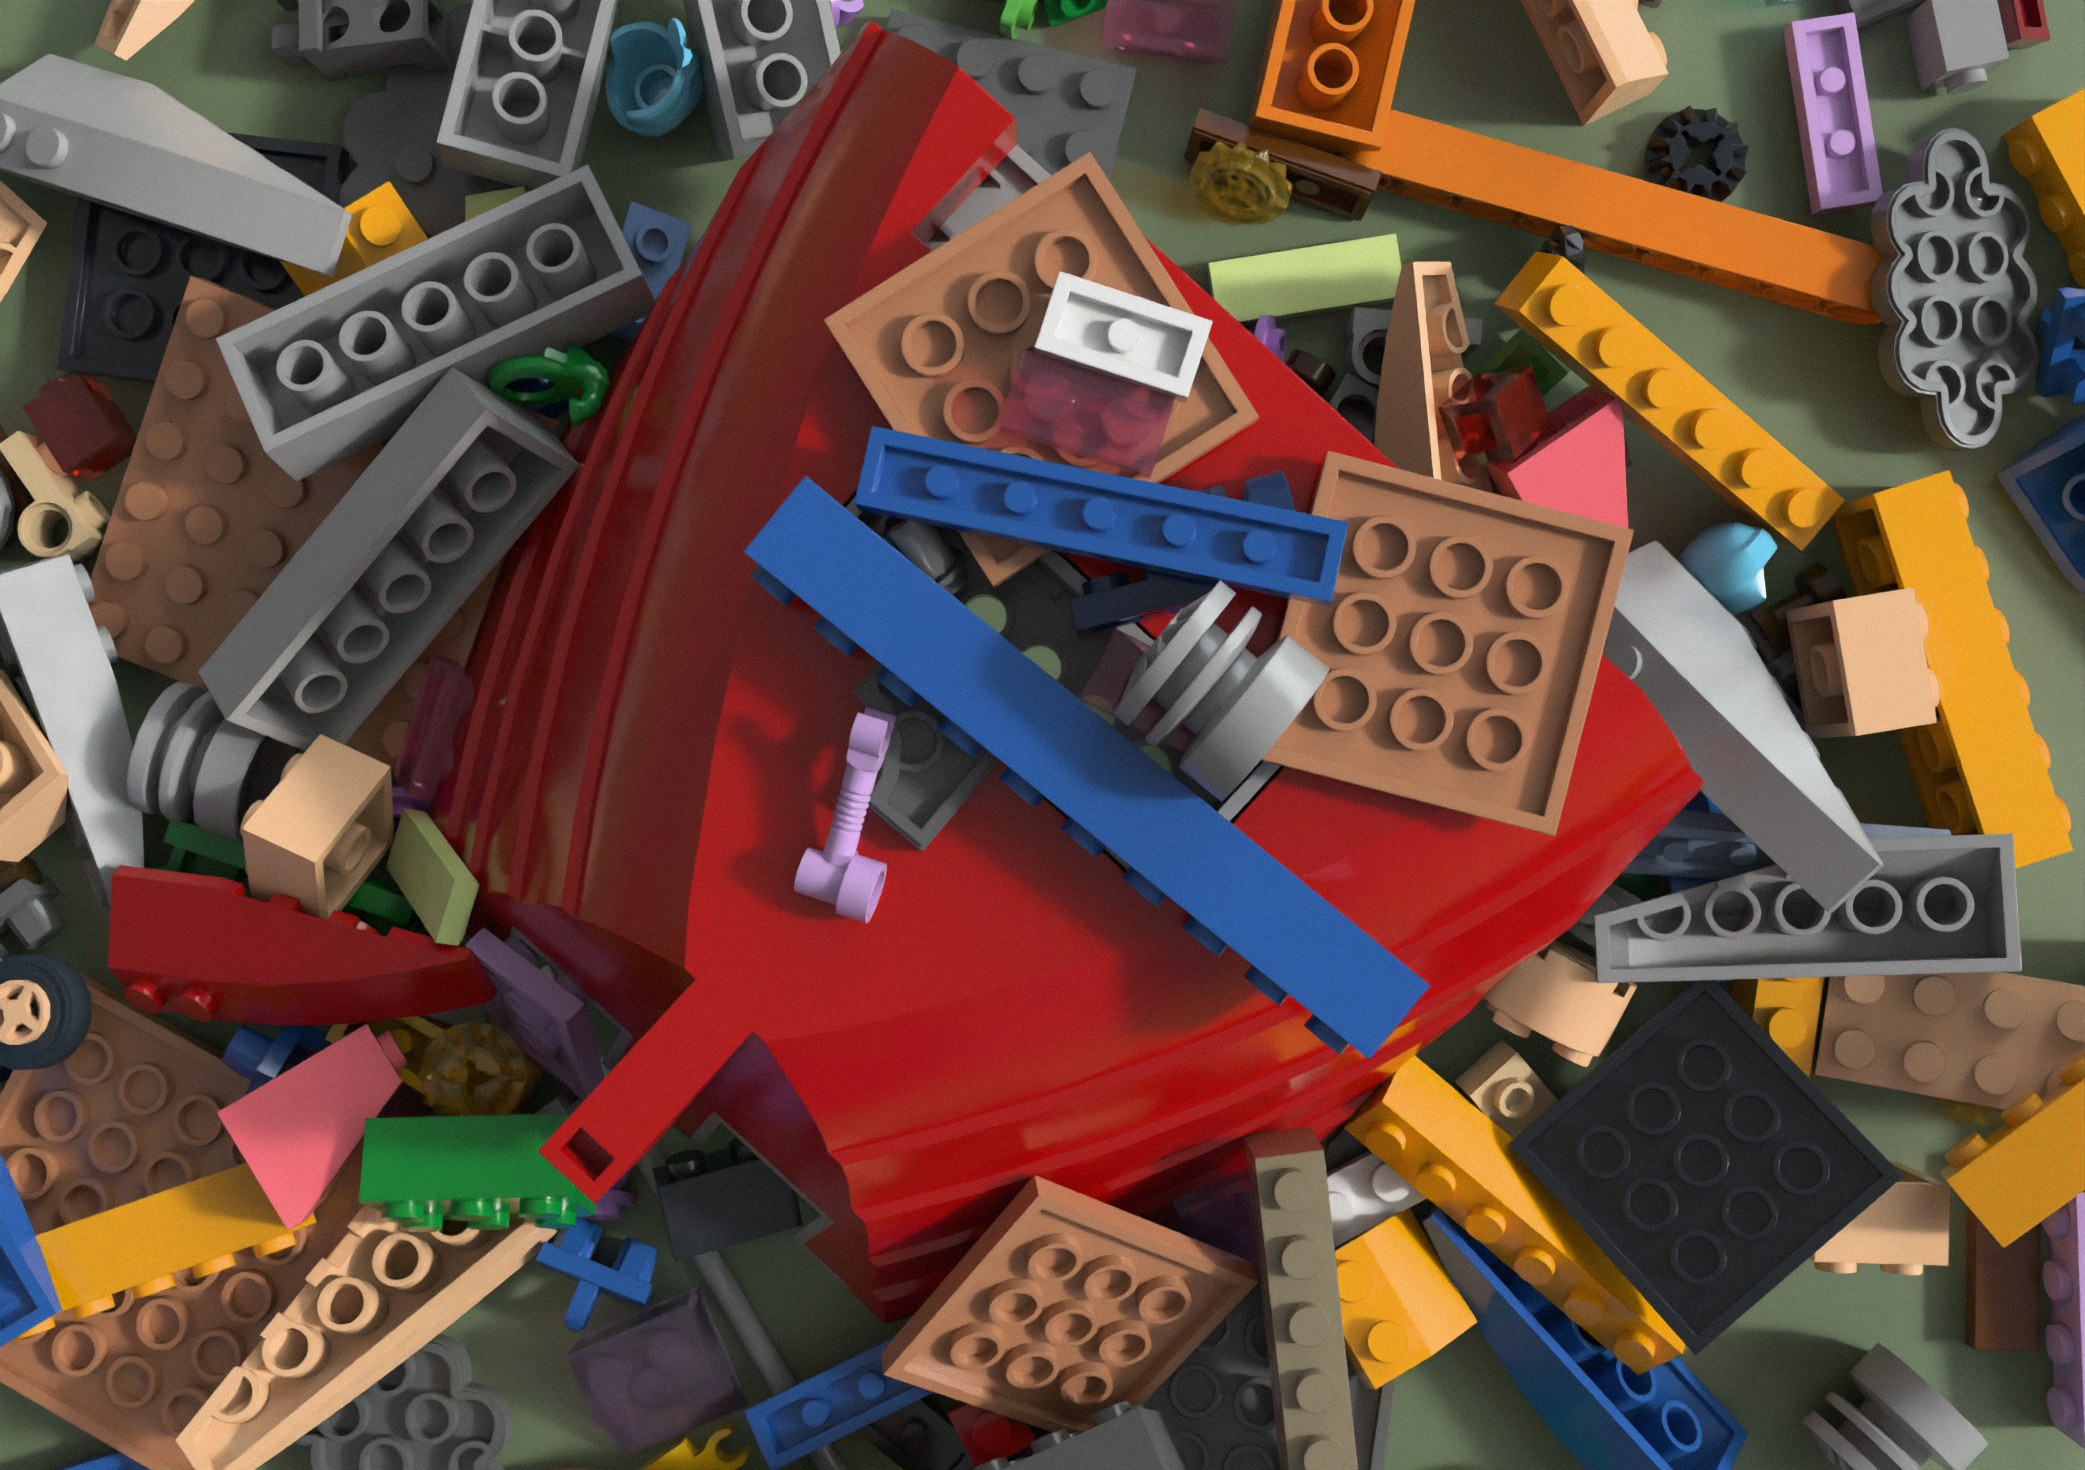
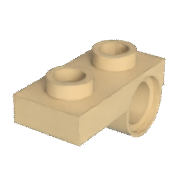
(55, 497)
(1506, 1089)

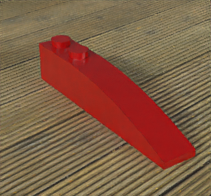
(223, 956)

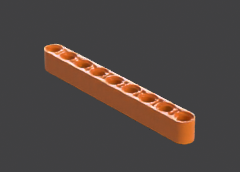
(1626, 217)

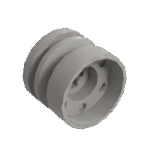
(1220, 690)
(200, 763)
(1897, 1424)

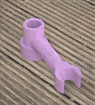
(838, 871)

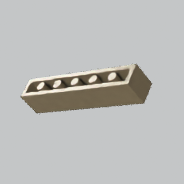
(1300, 1300)

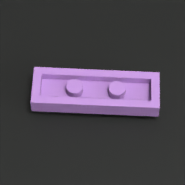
(1833, 113)

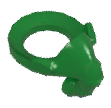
(569, 371)

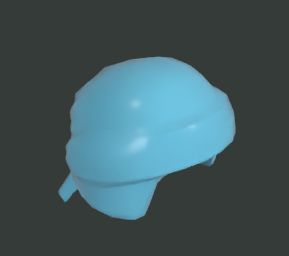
(652, 77)
(1731, 563)

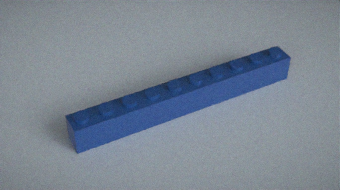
(1085, 768)

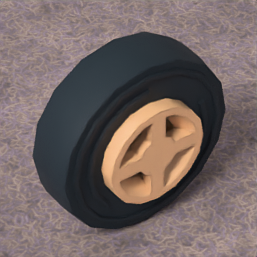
(62, 1011)

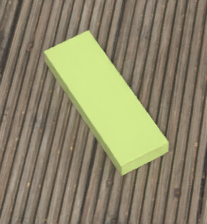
(1308, 279)
(432, 877)

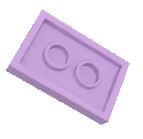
(540, 1013)

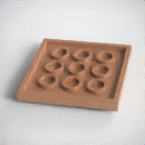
(952, 326)
(1453, 644)
(1066, 1311)

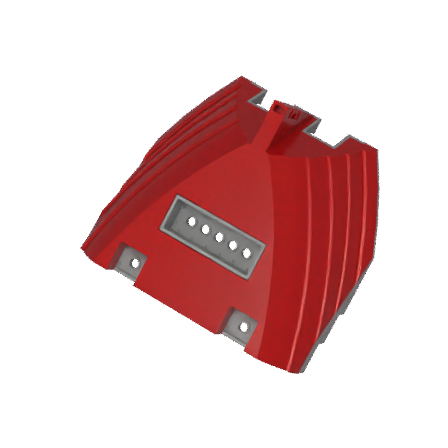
(679, 737)

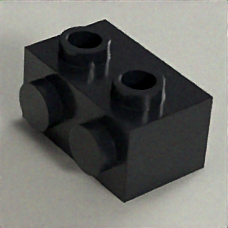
(721, 1199)

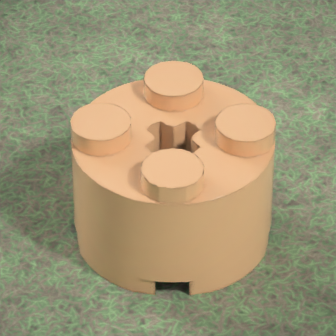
(1561, 1000)

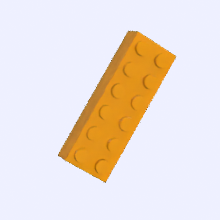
(1981, 759)

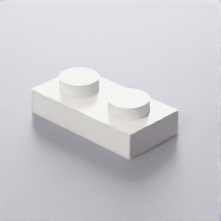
(1122, 336)
(1365, 1195)

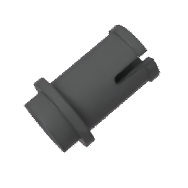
(926, 550)

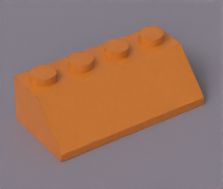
(1331, 72)

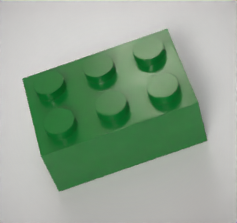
(467, 1171)

